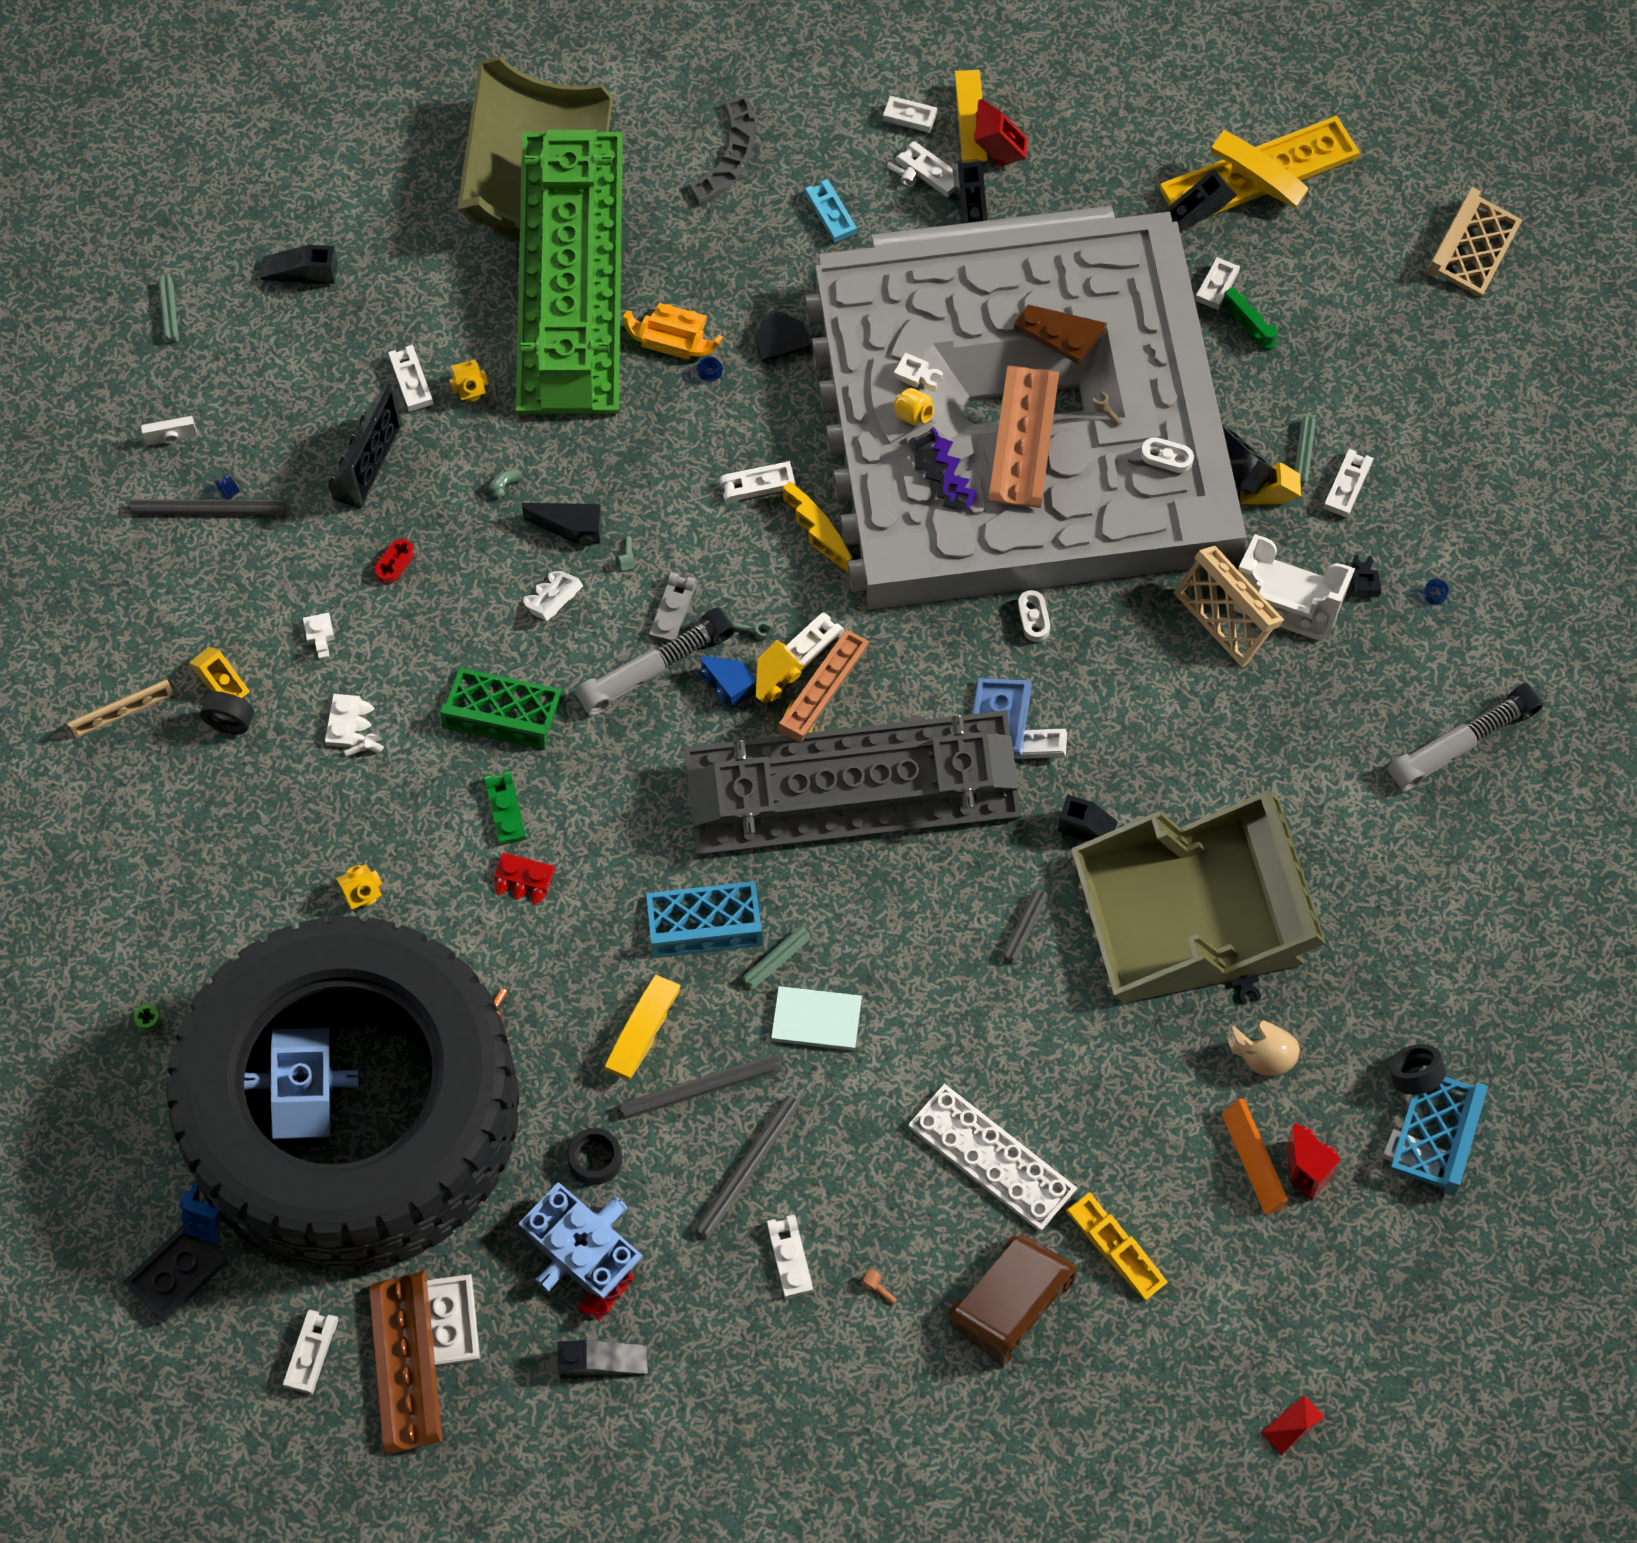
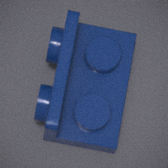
(198, 1217)

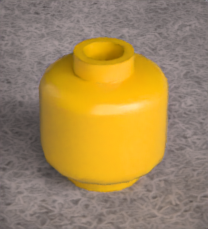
(913, 407)

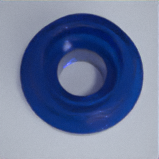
(710, 362)

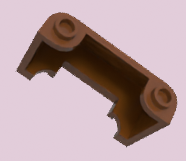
(1012, 1297)

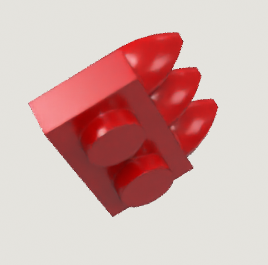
(523, 875)
(597, 1307)

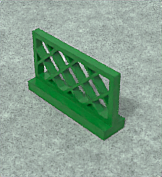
(496, 724)

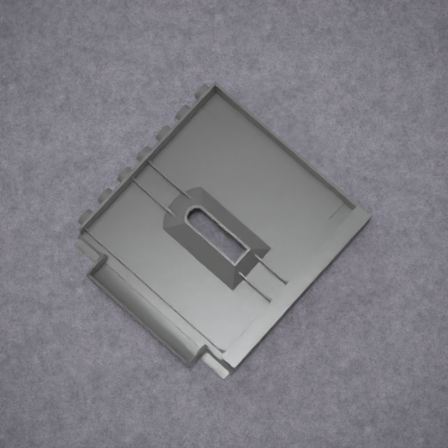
(954, 304)

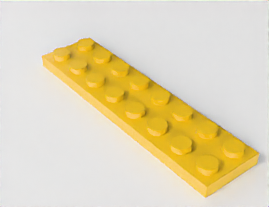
(1300, 152)

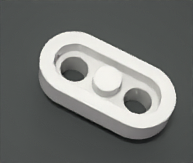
(1167, 455)
(1034, 617)

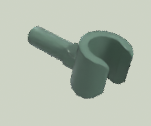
(627, 560)
(754, 630)

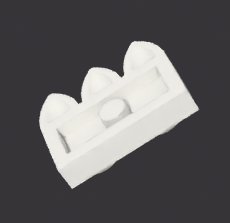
(553, 595)
(345, 721)

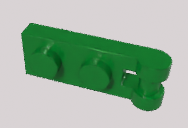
(1250, 319)
(505, 808)

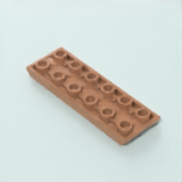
(1023, 436)

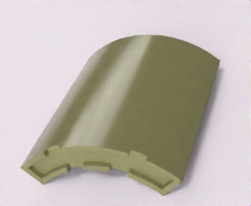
(502, 109)

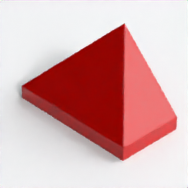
(1293, 1425)

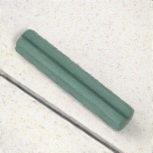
(168, 309)
(1305, 448)
(776, 957)

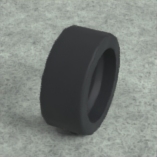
(226, 712)
(1421, 1081)
(603, 1175)

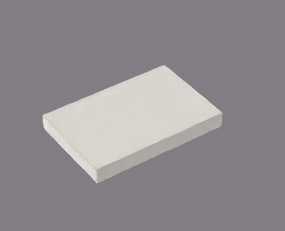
(453, 1320)

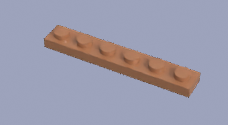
(823, 686)

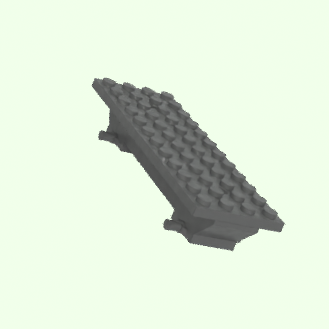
(852, 782)

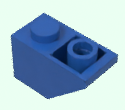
(730, 678)

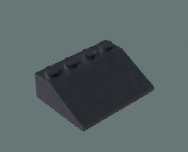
(367, 450)

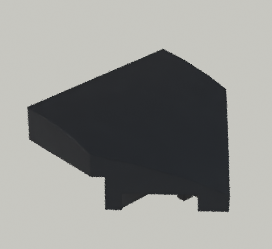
(780, 335)

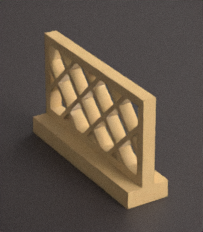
(1453, 239)
(1238, 592)

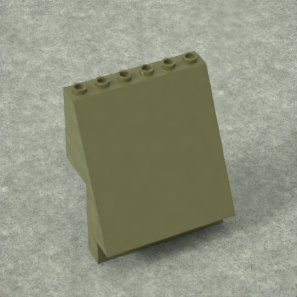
(1197, 899)

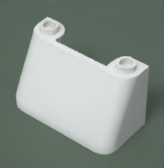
(1300, 597)

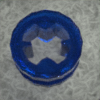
(227, 486)
(1436, 583)

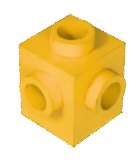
(467, 372)
(360, 886)

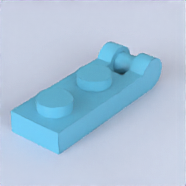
(831, 211)

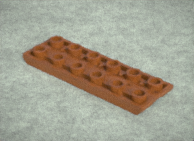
(405, 1363)

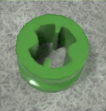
(141, 1011)

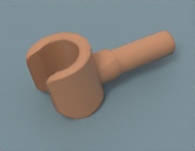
(871, 1282)

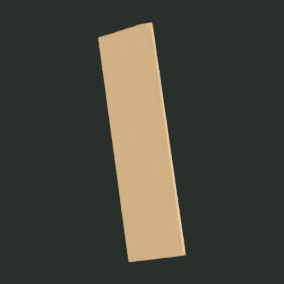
(120, 708)

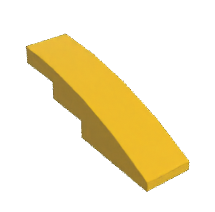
(967, 94)
(1264, 171)
(821, 531)
(642, 1027)
(1116, 1246)

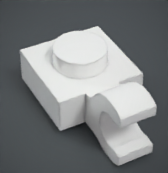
(318, 632)

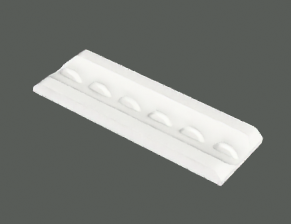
(992, 1157)

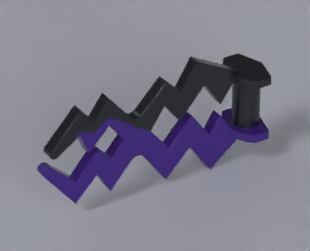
(943, 446)

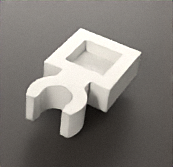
(915, 370)

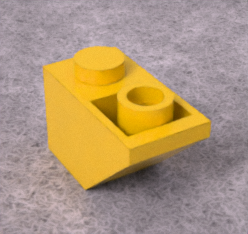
(775, 670)

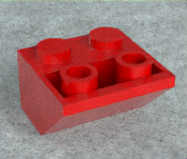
(998, 135)
(1309, 1161)

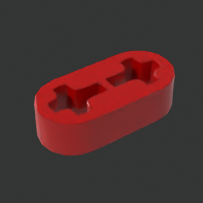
(390, 558)

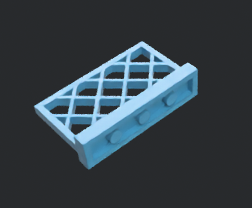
(706, 936)
(1459, 1144)

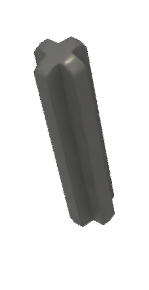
(1025, 925)

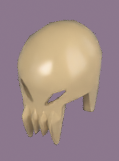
(1269, 1055)

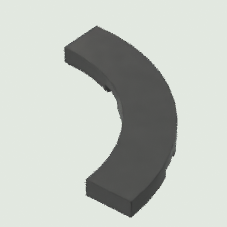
(735, 157)

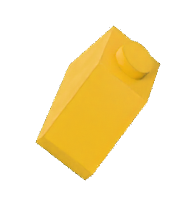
(1279, 488)
(218, 673)

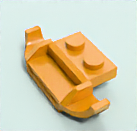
(672, 332)

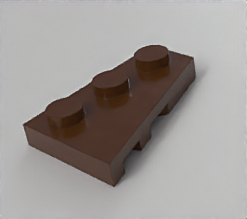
(1061, 332)

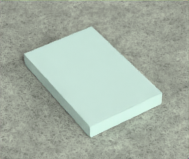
(816, 1018)

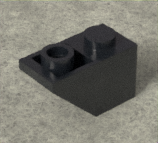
(1084, 819)

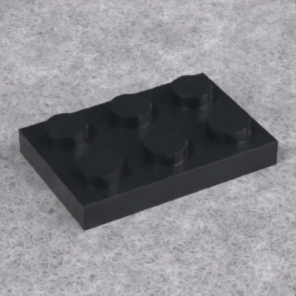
(174, 1273)

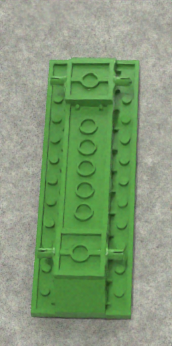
(570, 273)

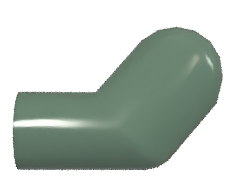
(502, 479)

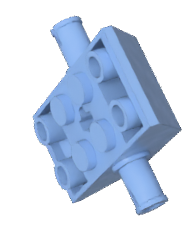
(300, 1108)
(561, 1223)

